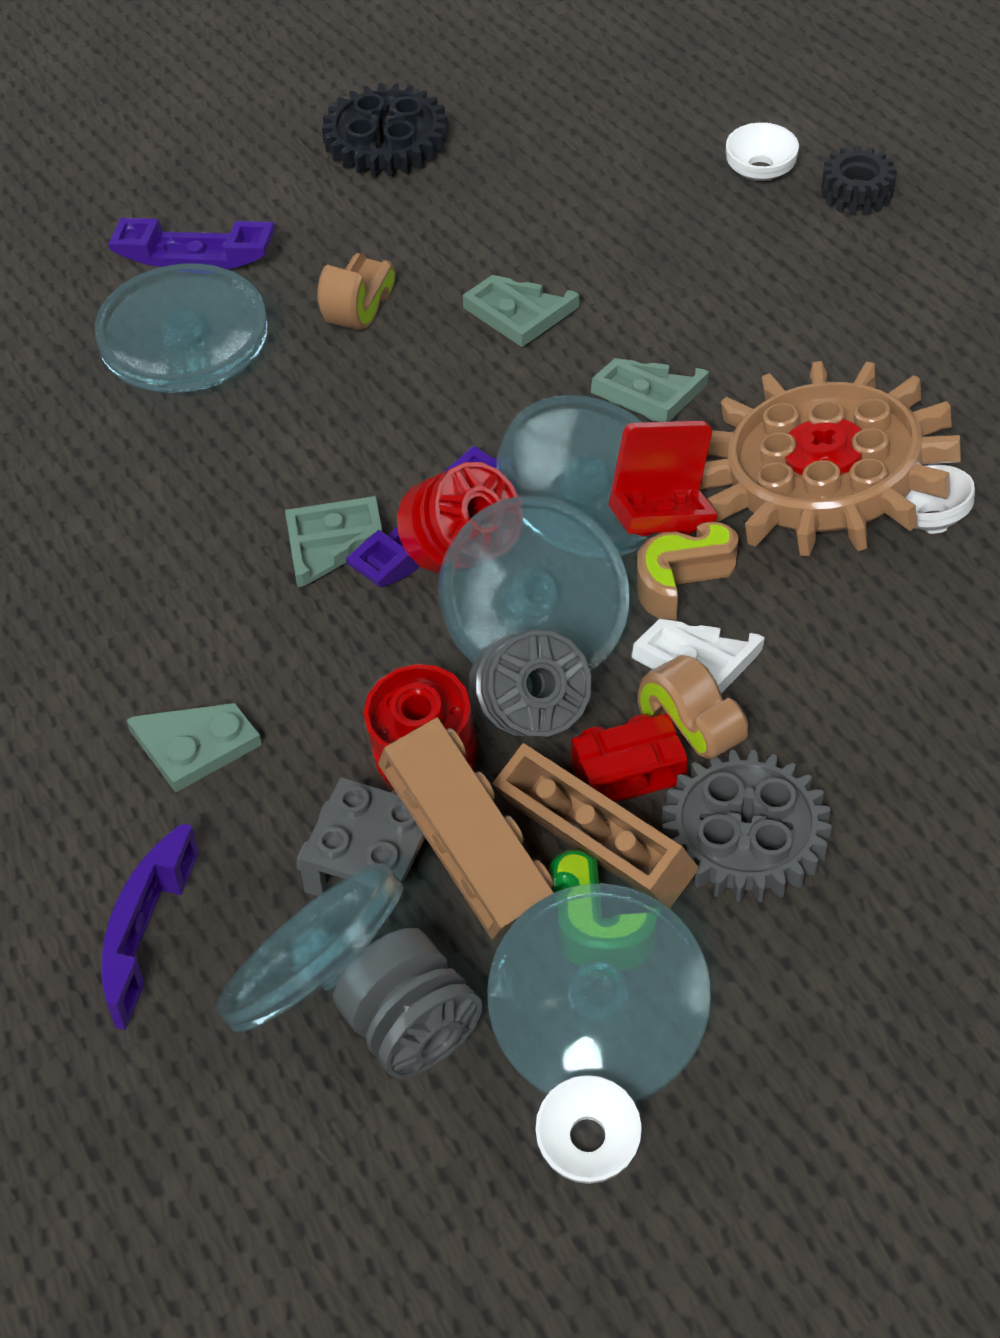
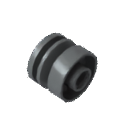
(558, 684)
(407, 1002)

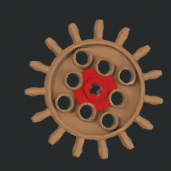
(829, 457)

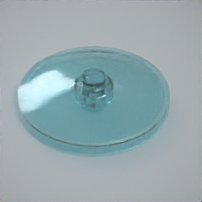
(181, 328)
(570, 454)
(534, 569)
(310, 949)
(599, 989)

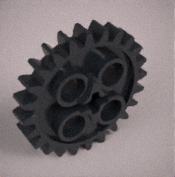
(410, 133)

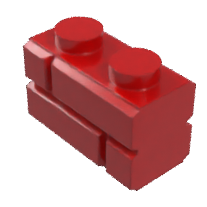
(629, 757)

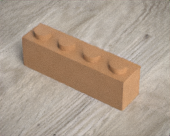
(465, 825)
(596, 825)

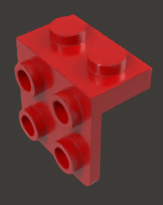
(661, 477)

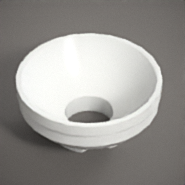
(761, 144)
(950, 509)
(593, 1100)

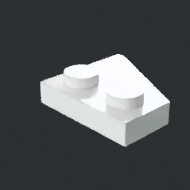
(722, 656)

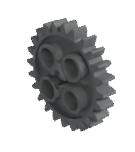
(748, 824)

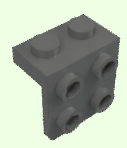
(357, 831)

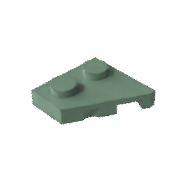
(518, 308)
(648, 388)
(328, 534)
(194, 741)

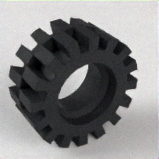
(844, 168)

